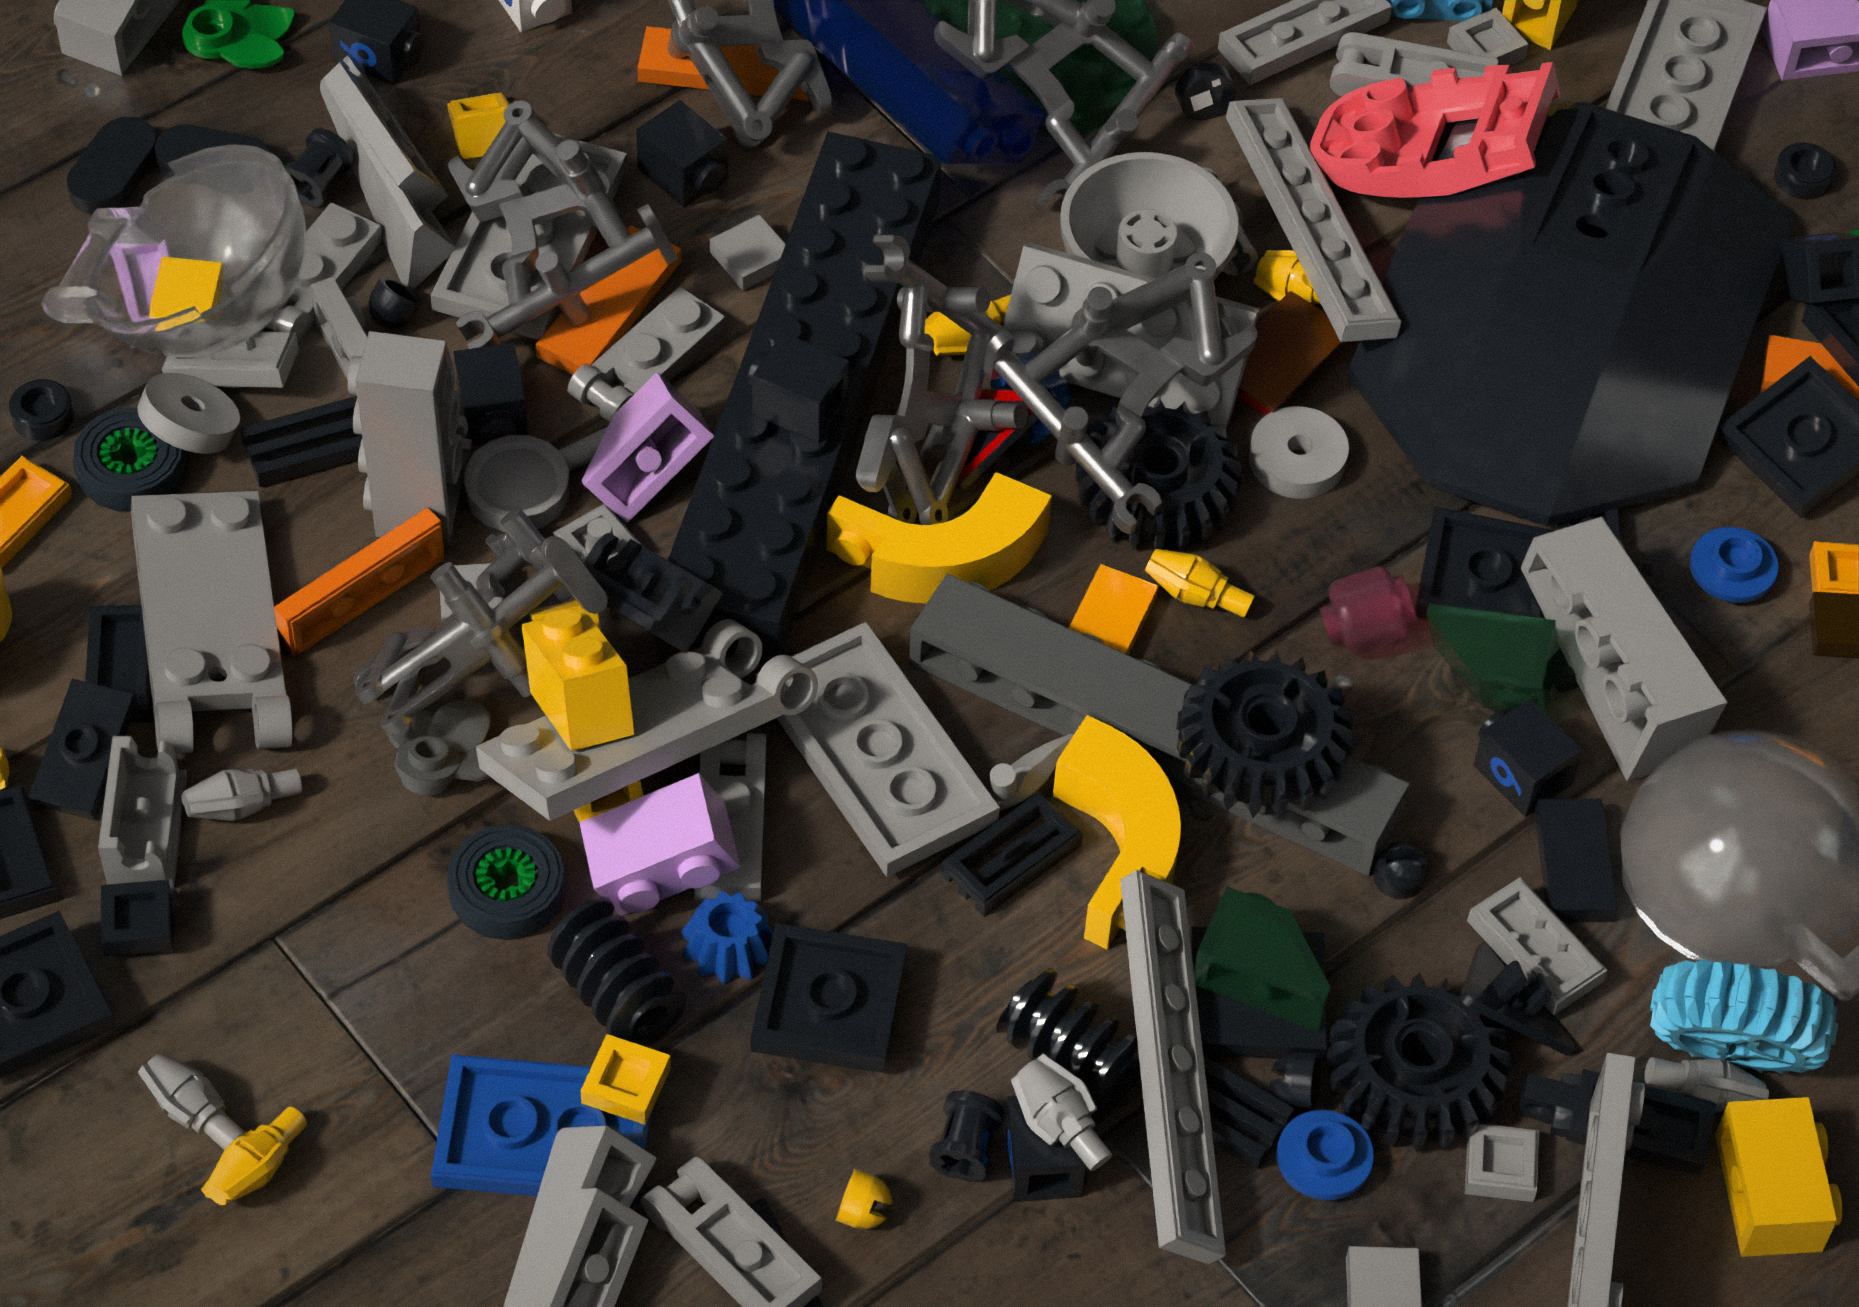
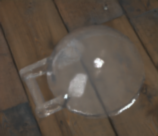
(218, 207)
(1748, 854)

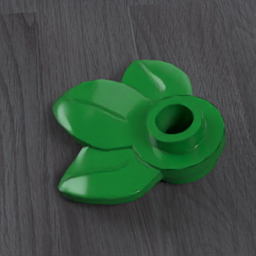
(238, 32)

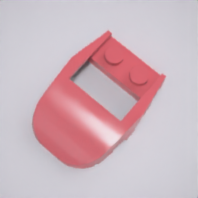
(1387, 133)

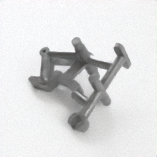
(1074, 26)
(702, 33)
(494, 193)
(1103, 328)
(951, 419)
(474, 630)

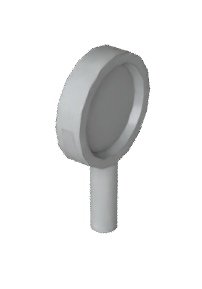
(524, 475)

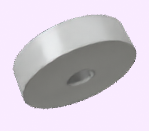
(188, 413)
(1292, 473)

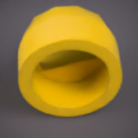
(859, 1198)

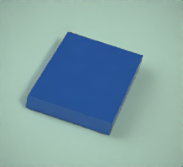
(504, 1121)

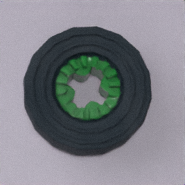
(100, 460)
(491, 857)

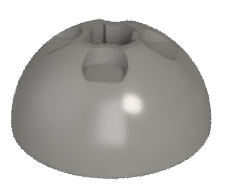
(1148, 214)

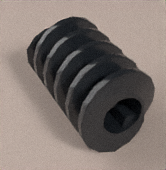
(614, 973)
(1052, 1028)

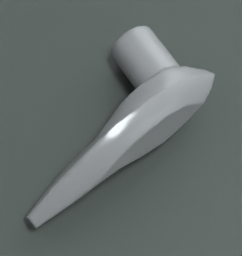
(1025, 776)

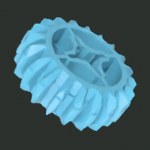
(1744, 1016)

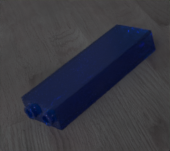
(895, 60)

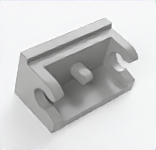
(141, 814)

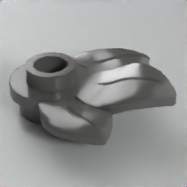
(441, 747)

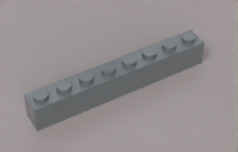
(1062, 676)

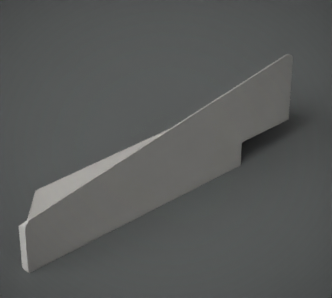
(390, 173)
(582, 1222)

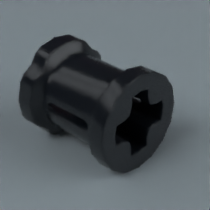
(318, 167)
(966, 1135)

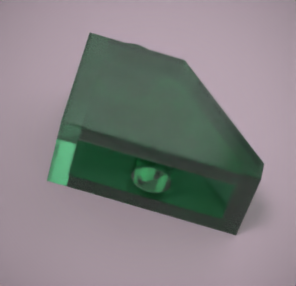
(1497, 654)
(1261, 960)

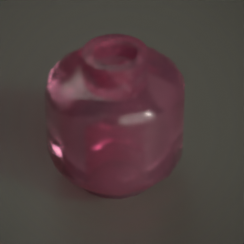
(1368, 611)

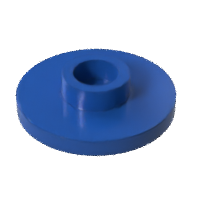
(1734, 564)
(1325, 1155)

